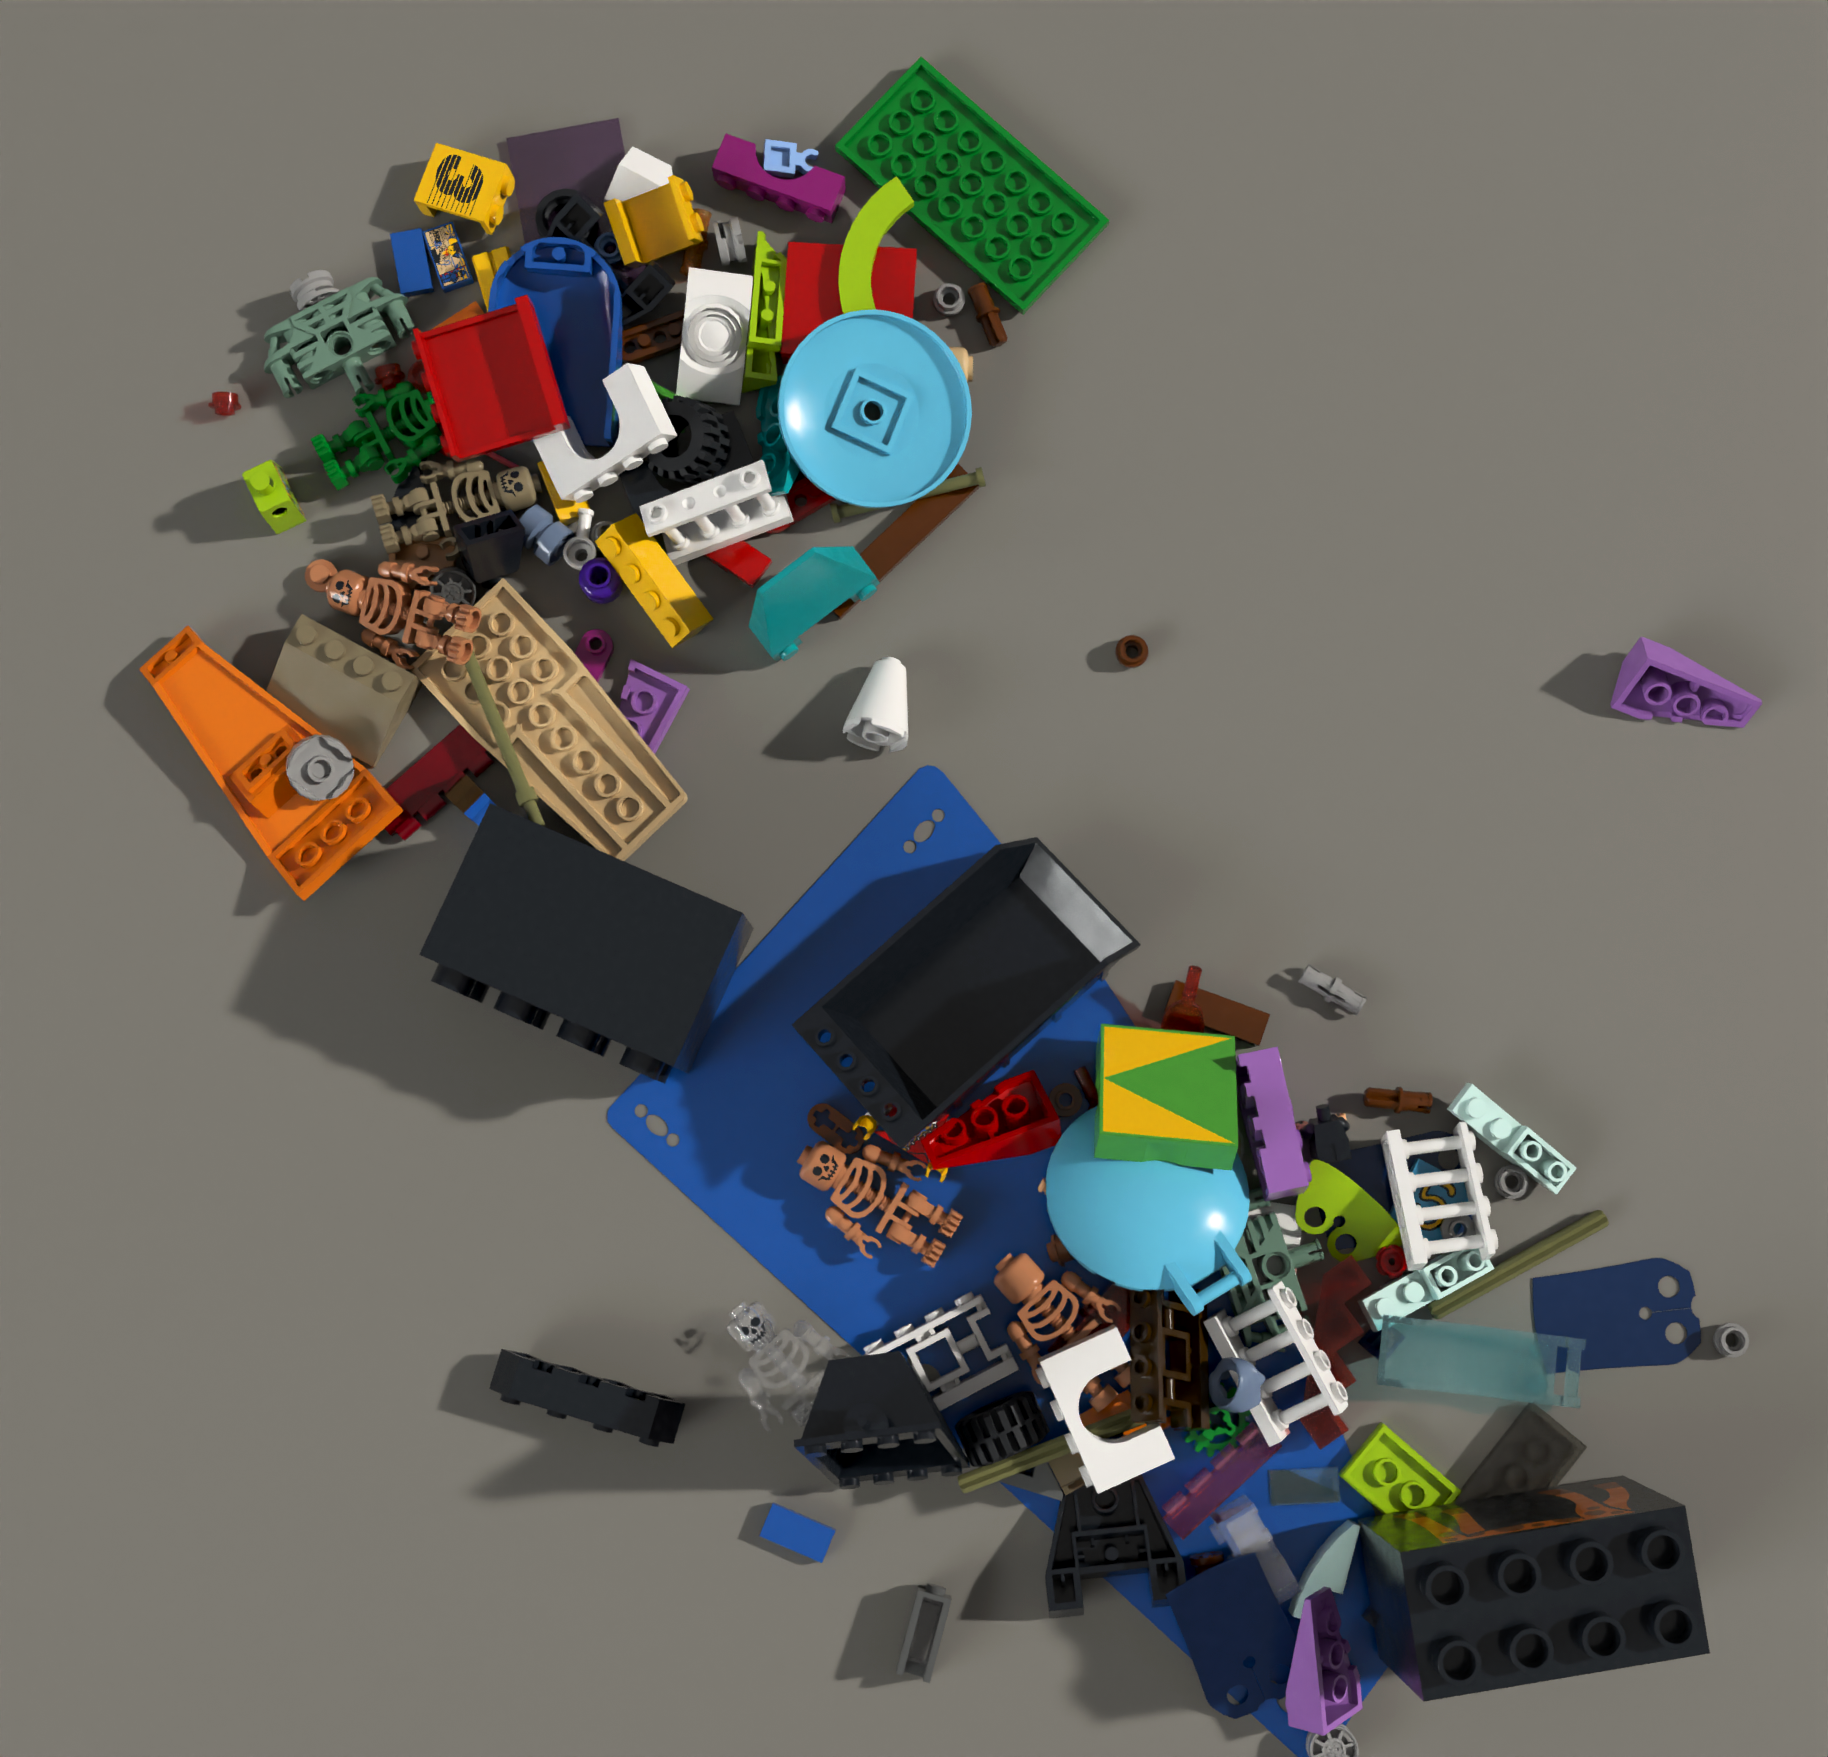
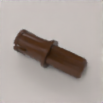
(987, 314)
(1398, 1100)

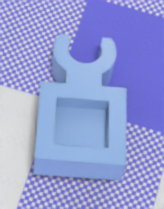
(782, 159)

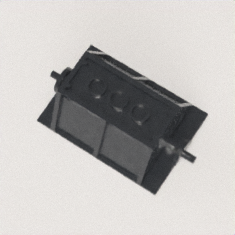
(877, 1425)

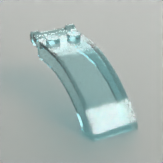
(1477, 1360)

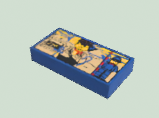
(448, 257)

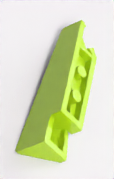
(765, 317)

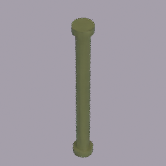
(947, 485)

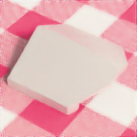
(637, 175)

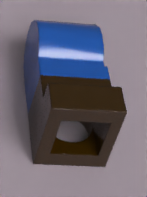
(469, 798)

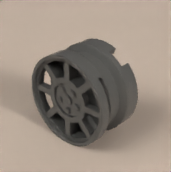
(454, 585)

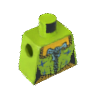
(272, 491)

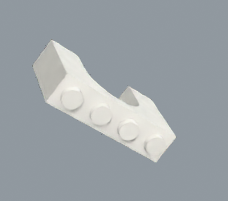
(642, 431)
(1105, 1460)

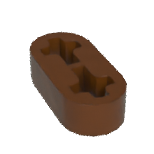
(831, 1135)

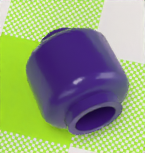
(595, 572)

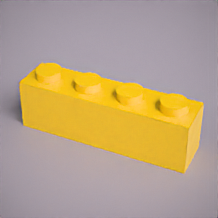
(653, 580)

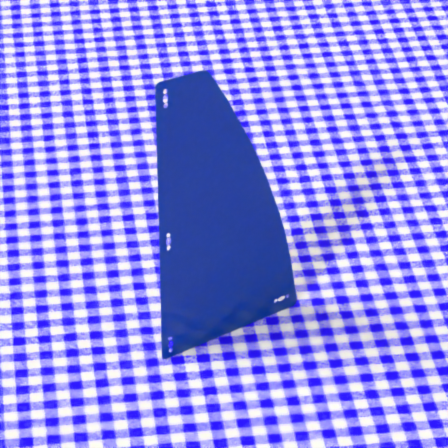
(747, 1125)

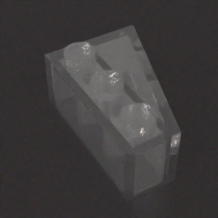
(1245, 1533)

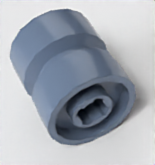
(544, 535)

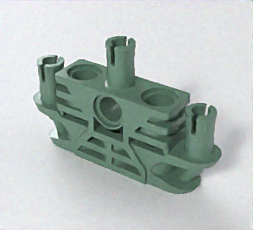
(327, 326)
(1265, 1241)

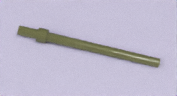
(525, 794)

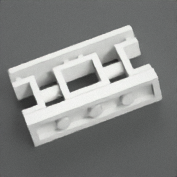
(925, 1335)

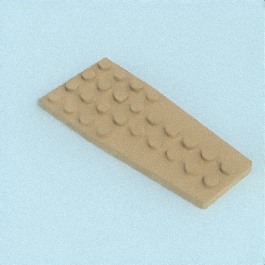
(560, 723)

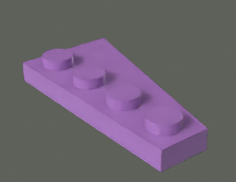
(651, 702)

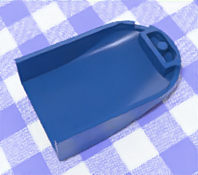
(579, 321)

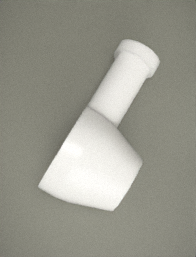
(581, 542)

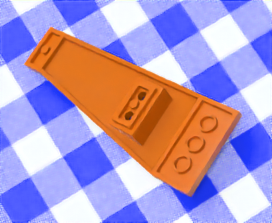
(245, 746)

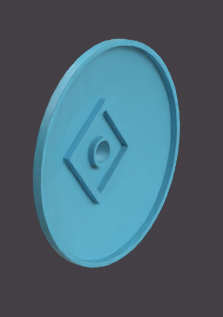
(901, 370)

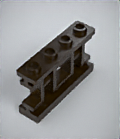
(1186, 1384)

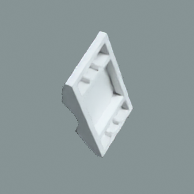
(714, 336)

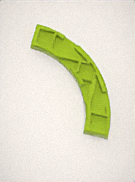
(863, 241)

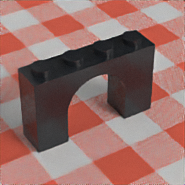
(644, 488)

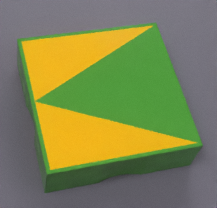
(1166, 1097)

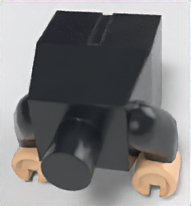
(1326, 1135)

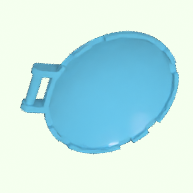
(1147, 1219)

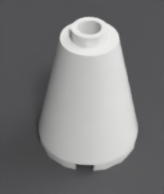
(881, 708)

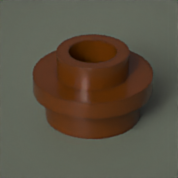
(1135, 642)
(1057, 1091)

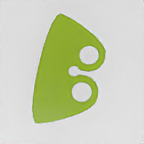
(1343, 1197)

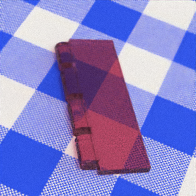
(1212, 1488)

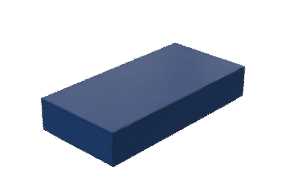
(412, 262)
(797, 1532)

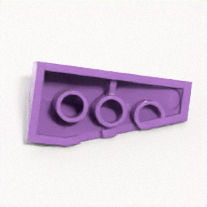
(1671, 686)
(1321, 1681)

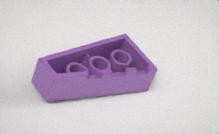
(1271, 1124)

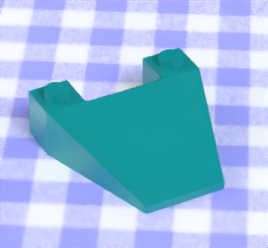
(806, 594)

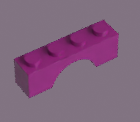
(814, 194)

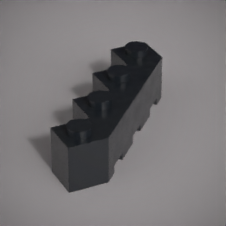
(586, 1397)

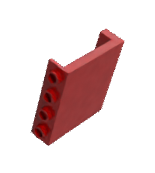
(814, 287)
(490, 381)

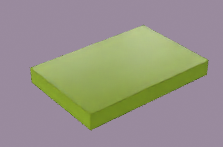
(1395, 1475)

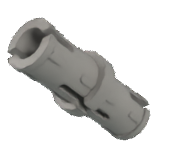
(1332, 989)

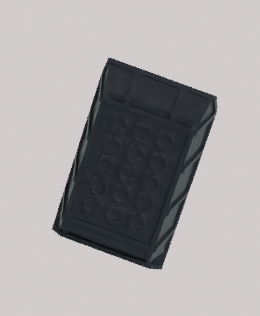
(965, 986)

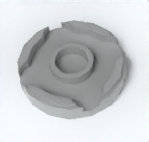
(319, 767)

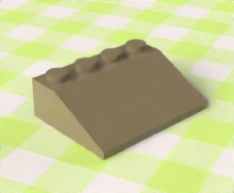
(342, 689)

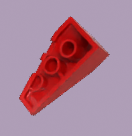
(1003, 1125)

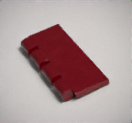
(435, 772)

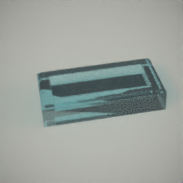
(1304, 1485)

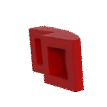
(742, 561)

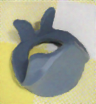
(1248, 1391)

